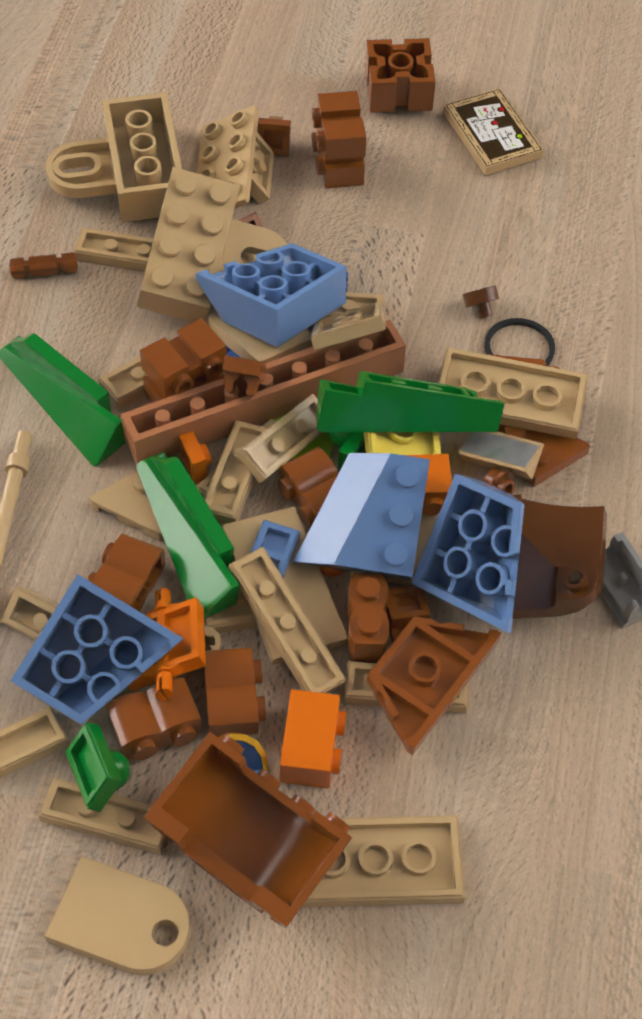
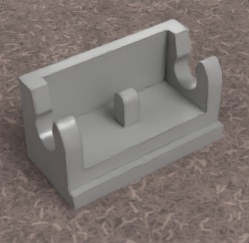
(623, 581)

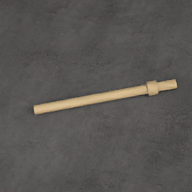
(16, 468)

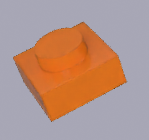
(194, 456)

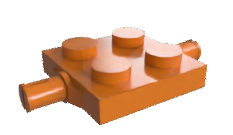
(186, 621)

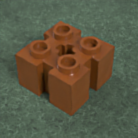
(400, 75)
(339, 139)
(183, 362)

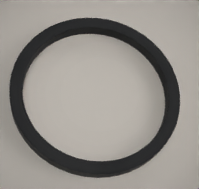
(524, 322)

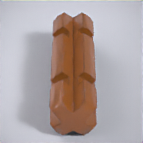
(43, 265)

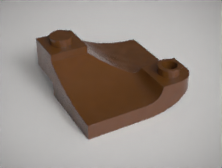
(555, 553)

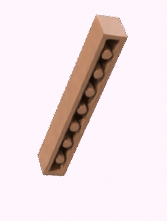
(287, 382)

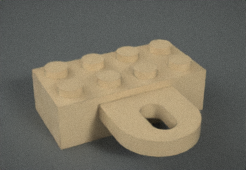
(130, 162)
(196, 236)

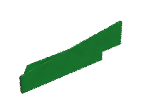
(67, 396)
(403, 405)
(190, 533)

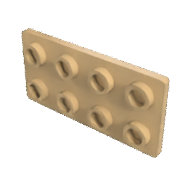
(238, 155)

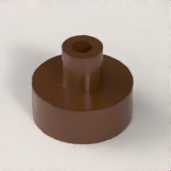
(481, 299)

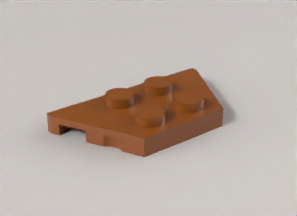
(426, 674)

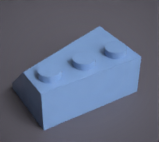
(277, 292)
(91, 651)

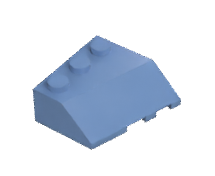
(370, 517)
(475, 551)

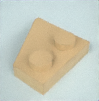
(130, 503)

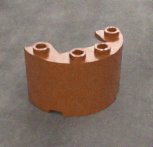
(247, 829)

